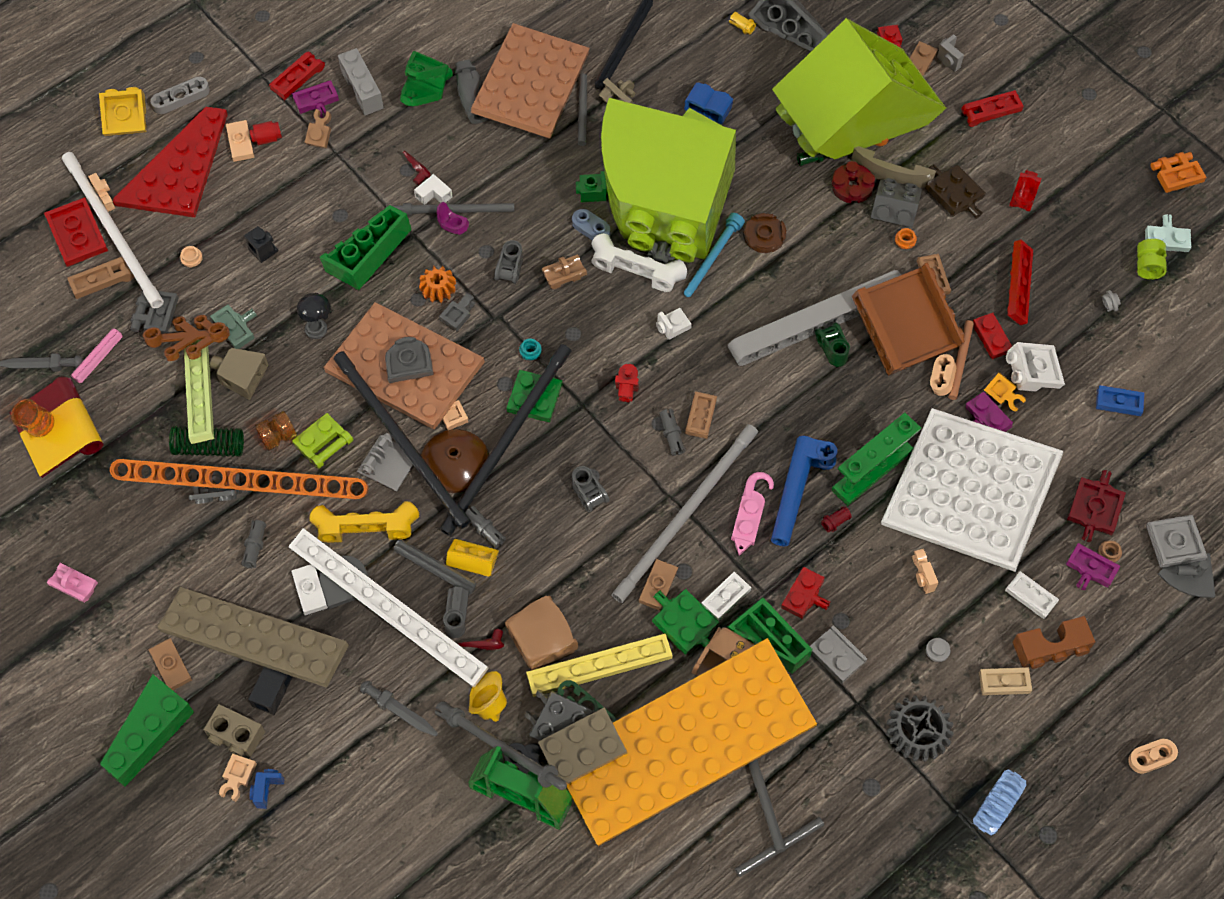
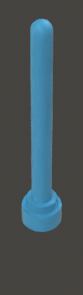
(733, 223)

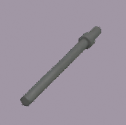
(411, 209)

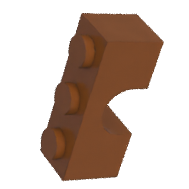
(1035, 650)

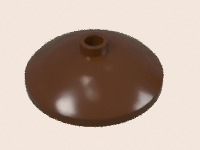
(458, 470)

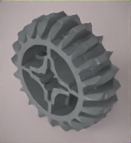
(928, 733)

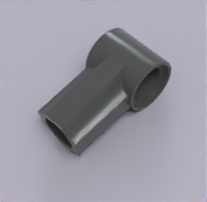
(456, 611)

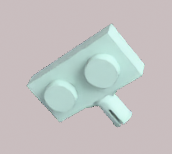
(1175, 238)

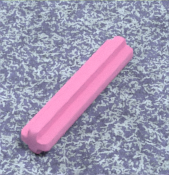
(96, 355)

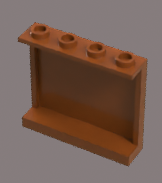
(908, 319)

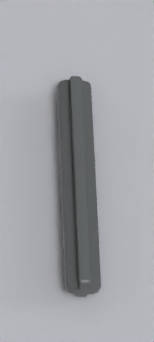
(434, 566)

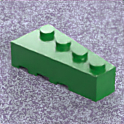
(367, 248)
(146, 730)

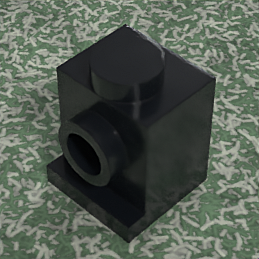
(260, 244)

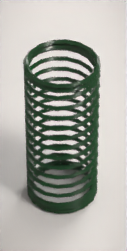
(237, 441)

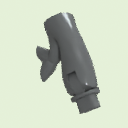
(468, 87)

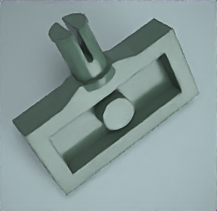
(237, 325)

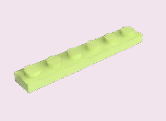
(199, 397)

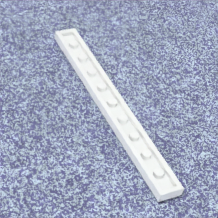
(389, 608)

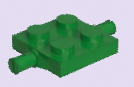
(684, 620)

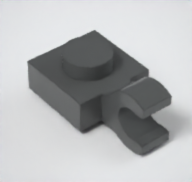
(457, 314)

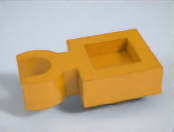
(1002, 389)

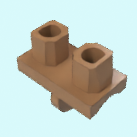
(564, 271)

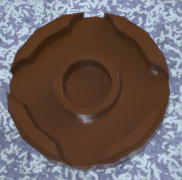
(764, 233)

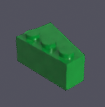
(764, 622)

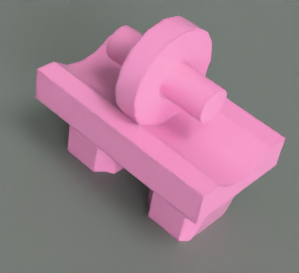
(72, 583)

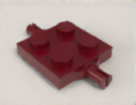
(1096, 506)

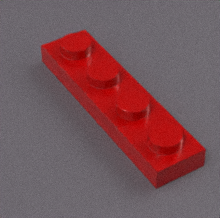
(1020, 282)

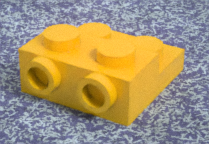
(123, 111)

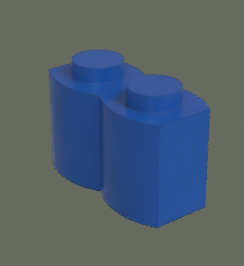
(709, 103)

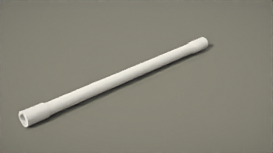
(149, 290)

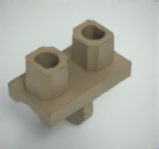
(613, 91)

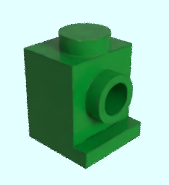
(592, 187)

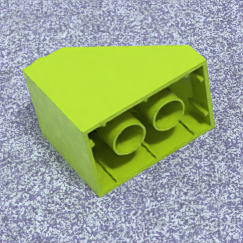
(854, 93)

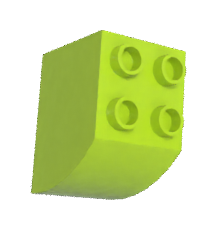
(666, 177)

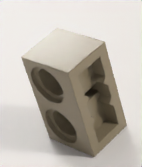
(237, 727)

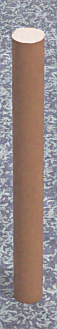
(961, 358)

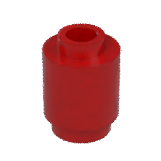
(265, 133)

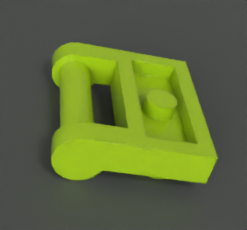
(318, 436)

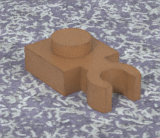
(319, 133)

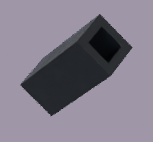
(269, 690)

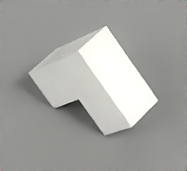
(433, 188)

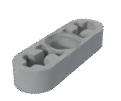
(184, 87)

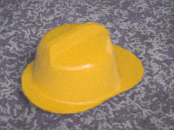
(488, 697)

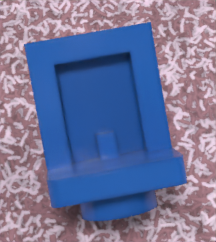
(260, 791)

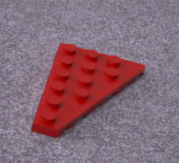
(178, 173)

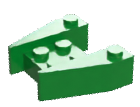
(505, 780)

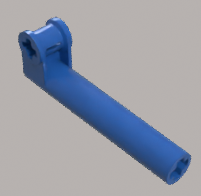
(806, 453)

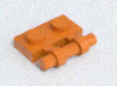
(1182, 175)

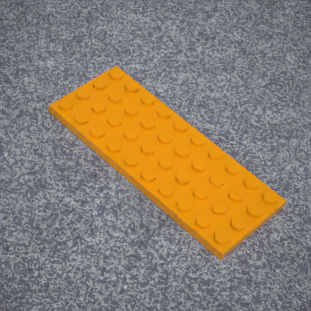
(692, 740)

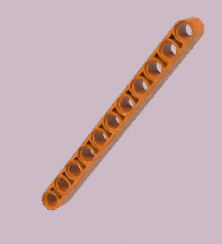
(229, 474)

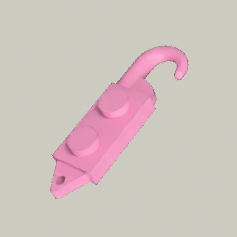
(749, 513)

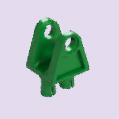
(424, 80)

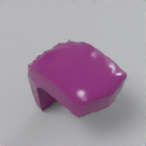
(450, 221)

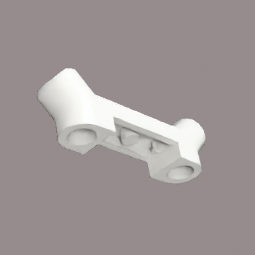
(662, 275)

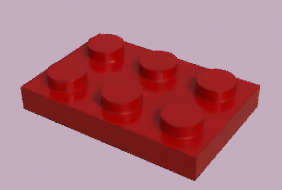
(76, 232)

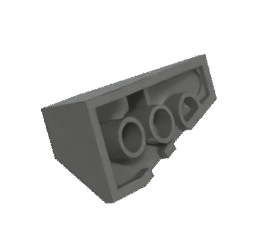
(789, 21)

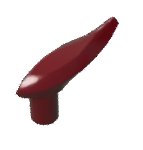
(419, 168)
(487, 644)

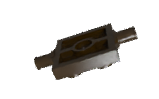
(955, 191)

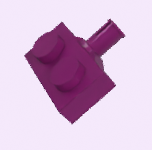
(315, 97)
(988, 413)
(1092, 567)

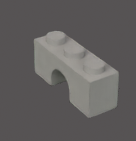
(359, 77)

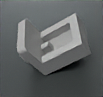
(949, 54)

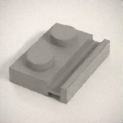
(837, 654)

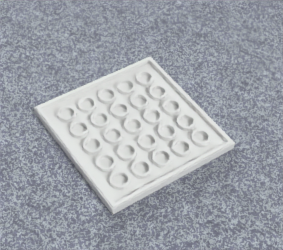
(972, 489)

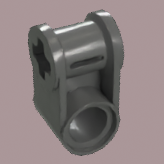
(509, 265)
(590, 492)

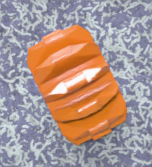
(437, 284)

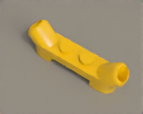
(396, 524)

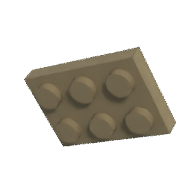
(583, 746)

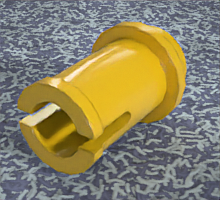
(743, 23)

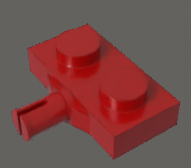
(805, 594)

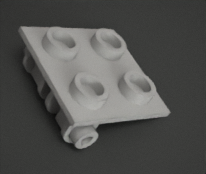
(386, 463)

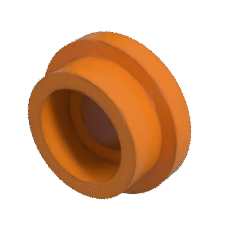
(908, 234)

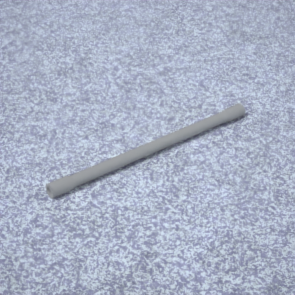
(628, 583)

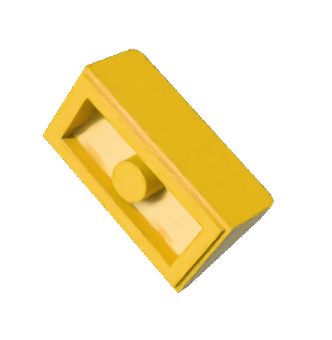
(471, 557)

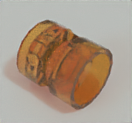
(32, 418)
(280, 423)

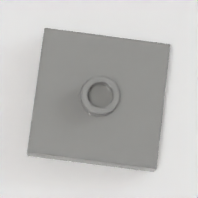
(1176, 541)

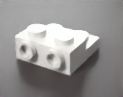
(1034, 366)

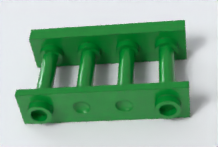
(875, 459)

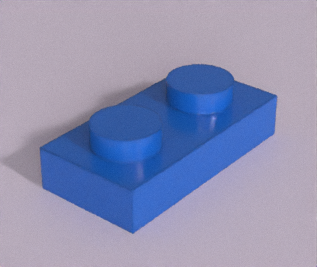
(1120, 400)

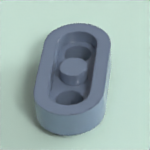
(589, 224)

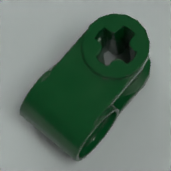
(833, 341)

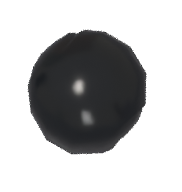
(313, 307)

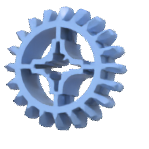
(999, 802)

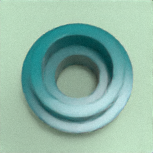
(530, 344)

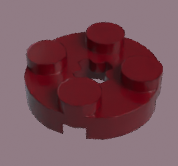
(857, 173)

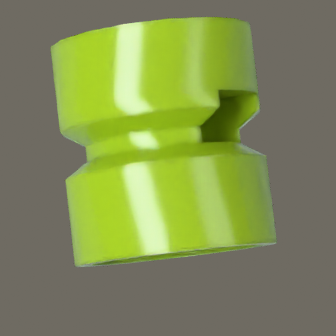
(1151, 259)

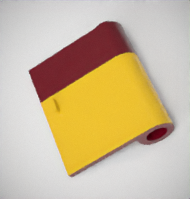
(71, 431)

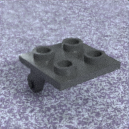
(556, 714)

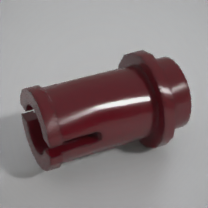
(832, 521)

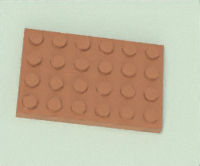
(530, 80)
(421, 398)

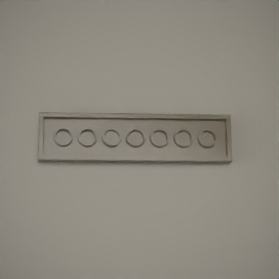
(253, 637)

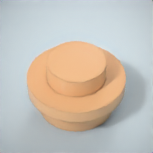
(191, 256)

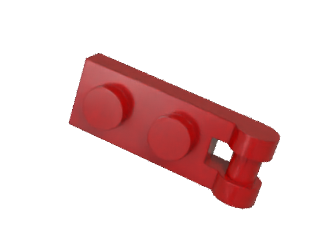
(296, 75)
(992, 108)

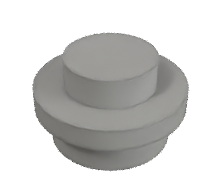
(1111, 301)
(938, 650)

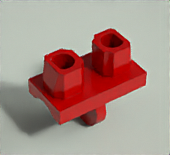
(1025, 190)
(627, 382)

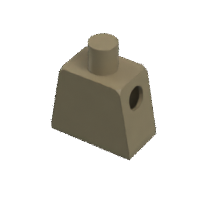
(240, 370)

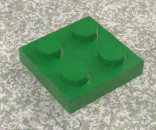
(546, 404)

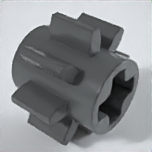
(661, 252)

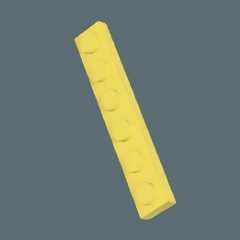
(600, 664)

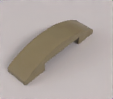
(881, 170)

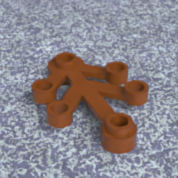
(214, 332)

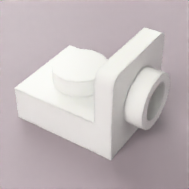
(673, 323)

